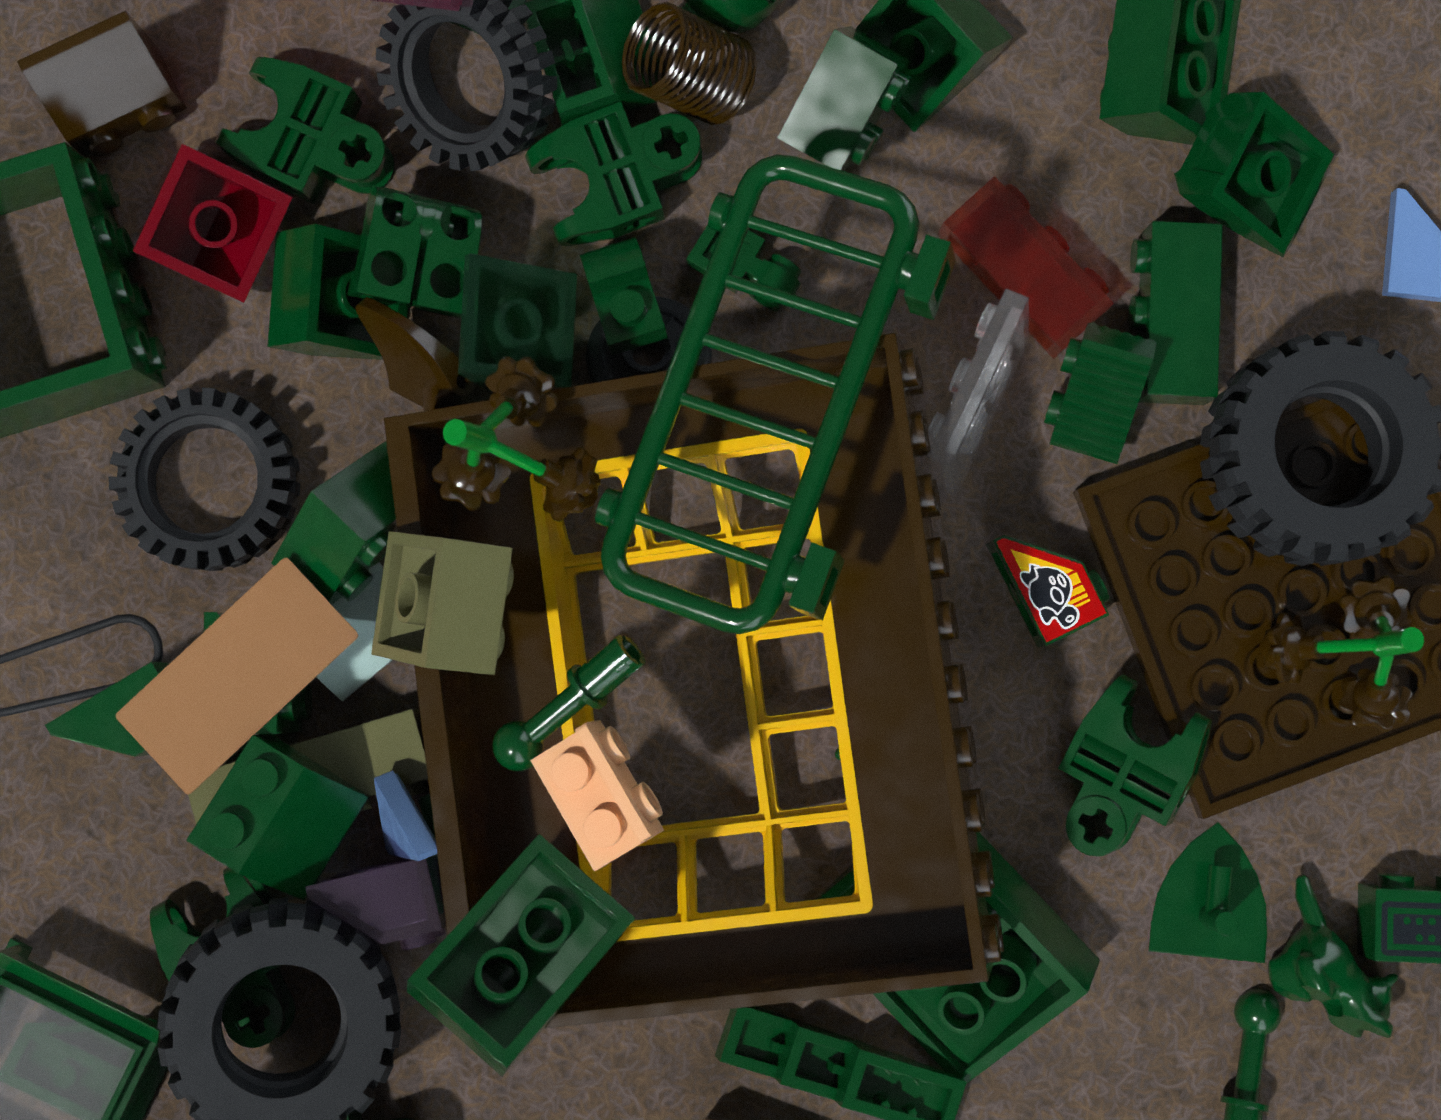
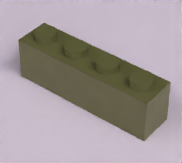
(355, 756)

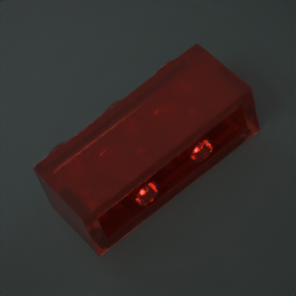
(1015, 253)

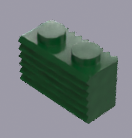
(1102, 391)

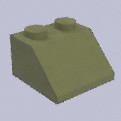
(442, 603)

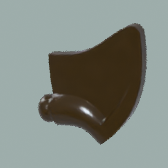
(414, 360)

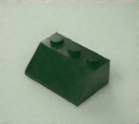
(1167, 66)

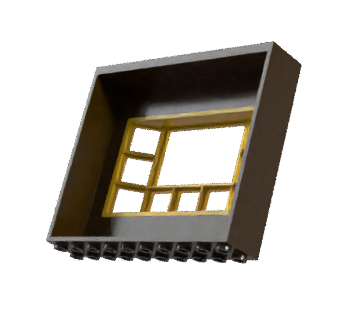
(891, 675)

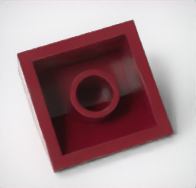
(212, 223)

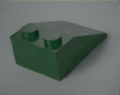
(519, 954)

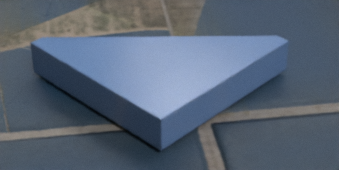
(1411, 251)
(401, 821)

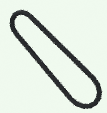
(158, 653)

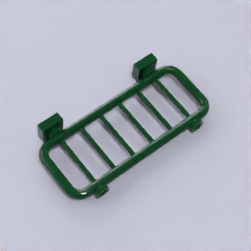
(810, 577)

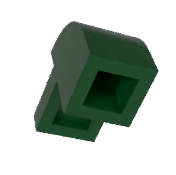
(623, 296)

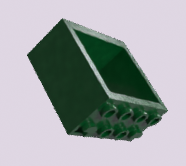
(119, 302)

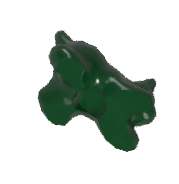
(1323, 969)

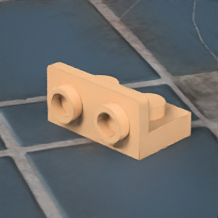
(598, 793)

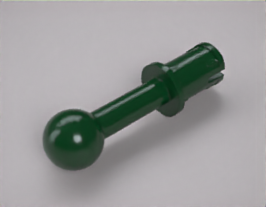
(590, 684)
(1257, 1015)

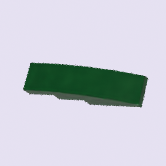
(838, 1067)

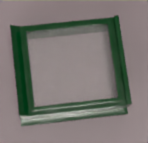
(70, 1048)

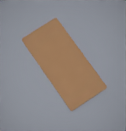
(236, 675)

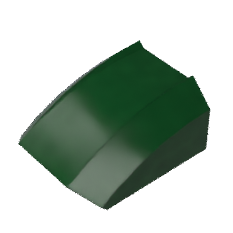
(1254, 170)

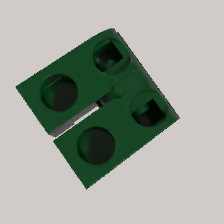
(412, 234)

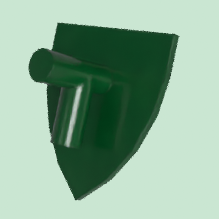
(1211, 903)

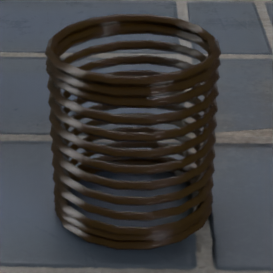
(682, 62)

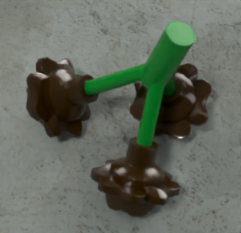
(472, 455)
(1375, 613)

